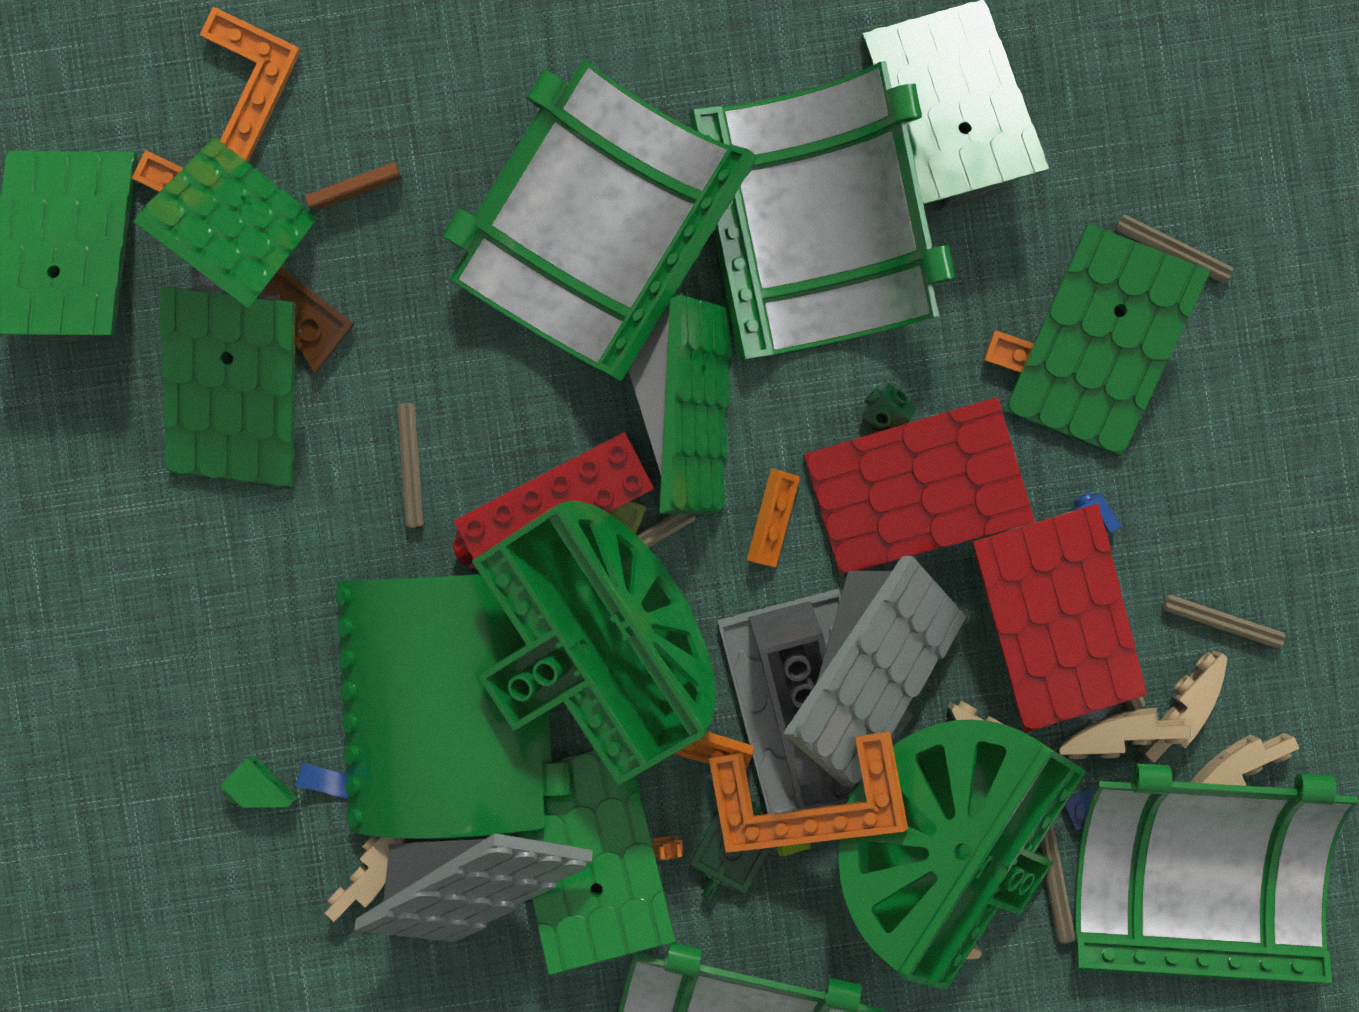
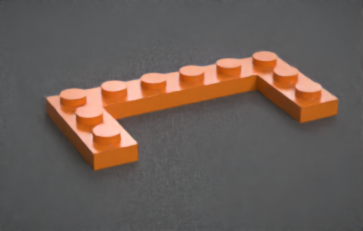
(273, 67)
(878, 815)

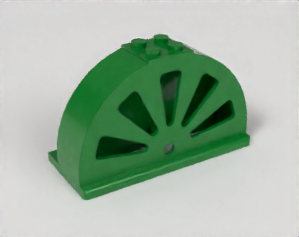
(600, 636)
(974, 817)

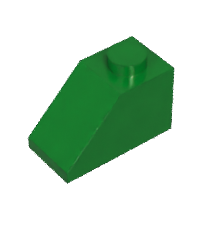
(256, 786)

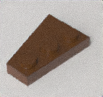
(317, 323)

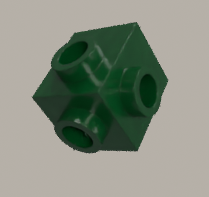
(888, 408)

